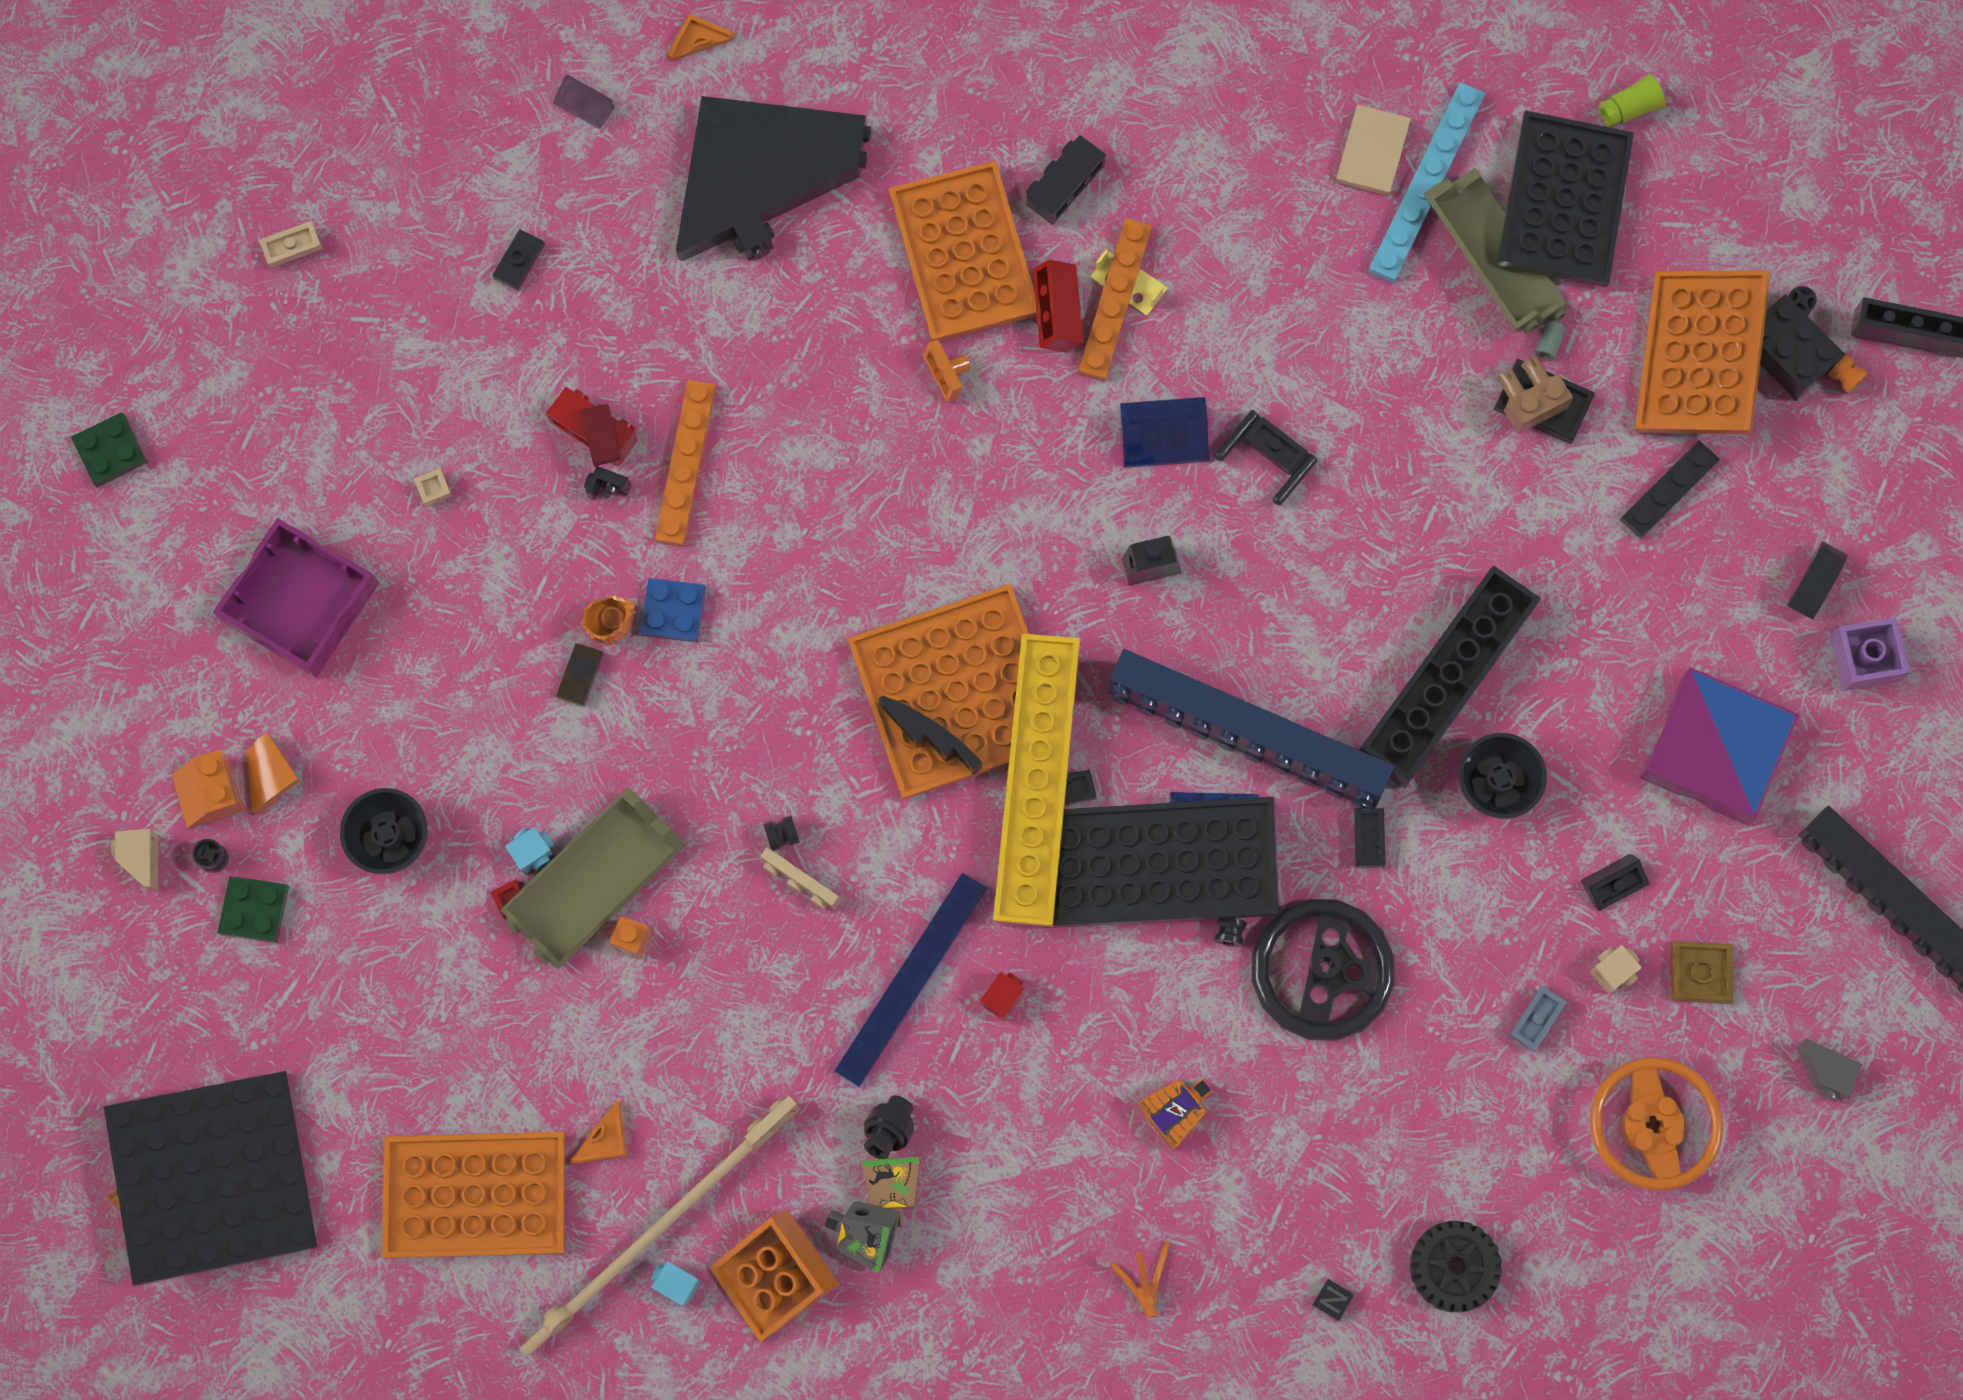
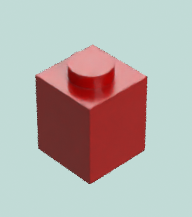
(1003, 995)

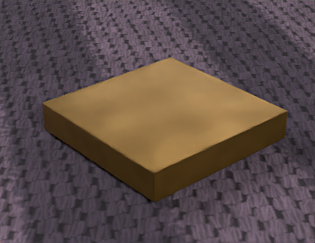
(1702, 972)

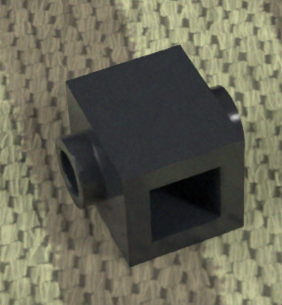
(752, 236)

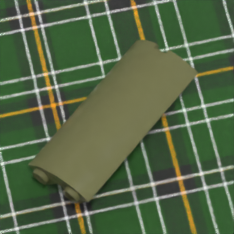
(1477, 227)
(592, 878)

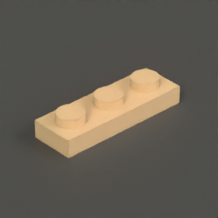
(799, 880)

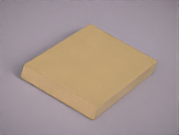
(1373, 150)

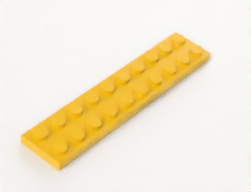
(1037, 780)

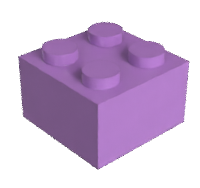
(1869, 654)

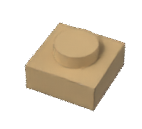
(432, 487)

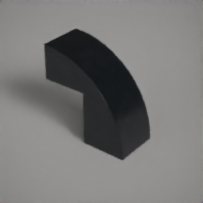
(1817, 580)

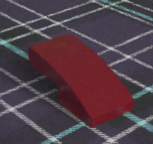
(600, 435)

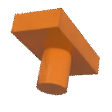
(945, 370)

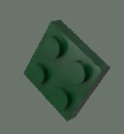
(109, 449)
(253, 909)

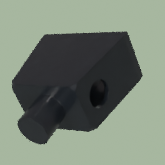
(1151, 560)

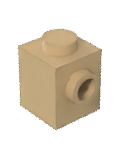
(1616, 968)

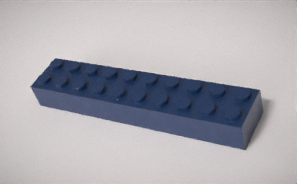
(1249, 730)

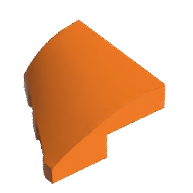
(267, 773)

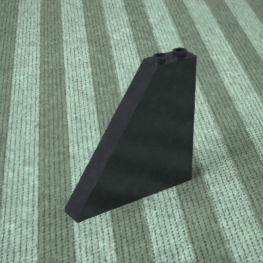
(763, 162)

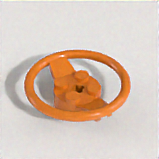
(1649, 1102)

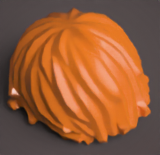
(608, 619)

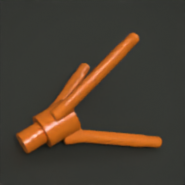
(1147, 1291)

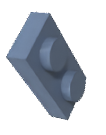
(1537, 1019)

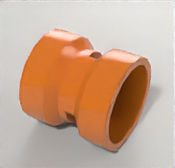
(1848, 374)

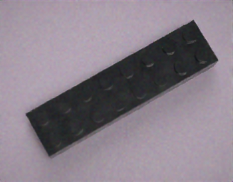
(1450, 674)

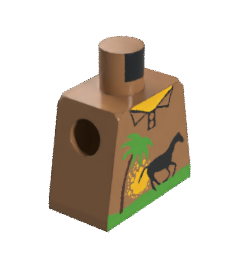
(892, 1183)

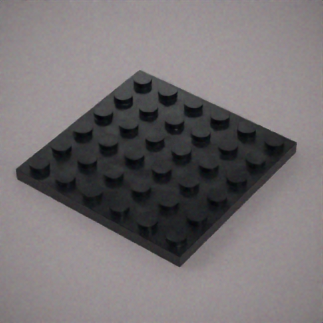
(209, 1178)

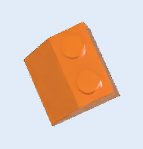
(207, 789)

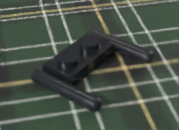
(1275, 447)

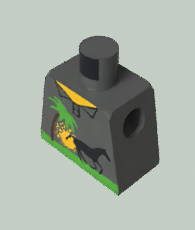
(865, 1233)

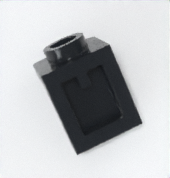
(611, 482)

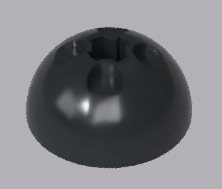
(1507, 761)
(370, 825)

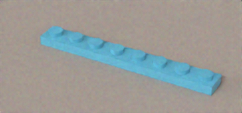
(1430, 172)

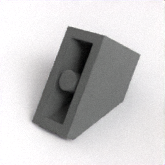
(1828, 1070)

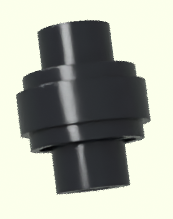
(888, 1127)

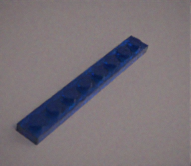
(910, 980)

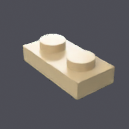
(290, 244)

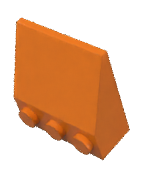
(774, 1275)

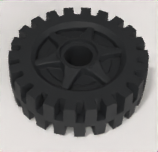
(1479, 1260)

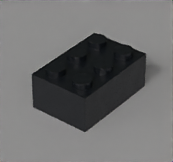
(1796, 348)

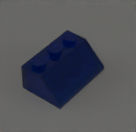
(1164, 432)

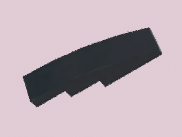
(922, 729)

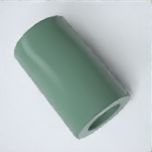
(1550, 340)

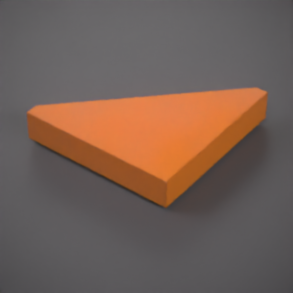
(697, 36)
(605, 1140)

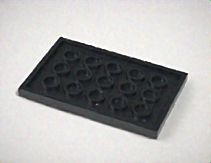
(1565, 198)

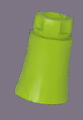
(1634, 101)

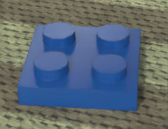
(673, 610)

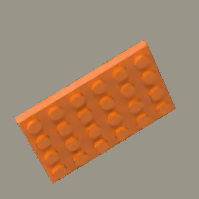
(964, 251)
(1703, 352)
(474, 1195)

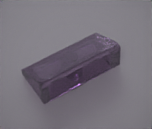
(583, 101)

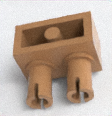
(1533, 405)

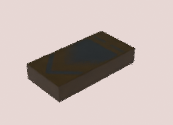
(579, 674)

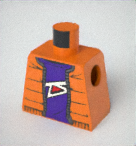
(1175, 1110)

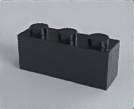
(1065, 179)

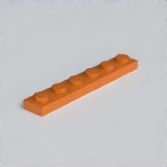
(1115, 299)
(685, 463)

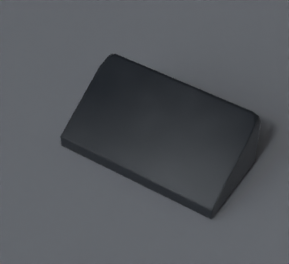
(1615, 881)

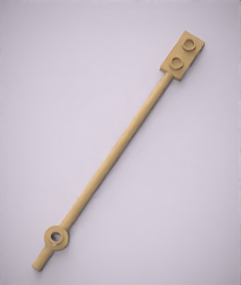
(757, 1135)

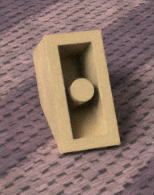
(138, 855)

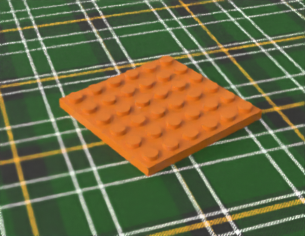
(955, 669)

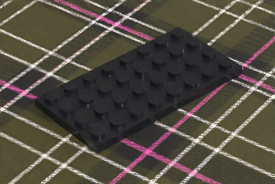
(1167, 862)

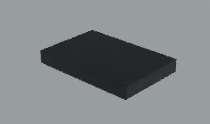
(1563, 425)

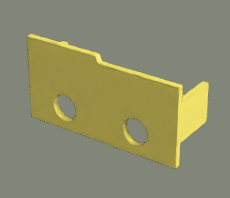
(1145, 284)

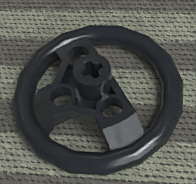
(1313, 1017)

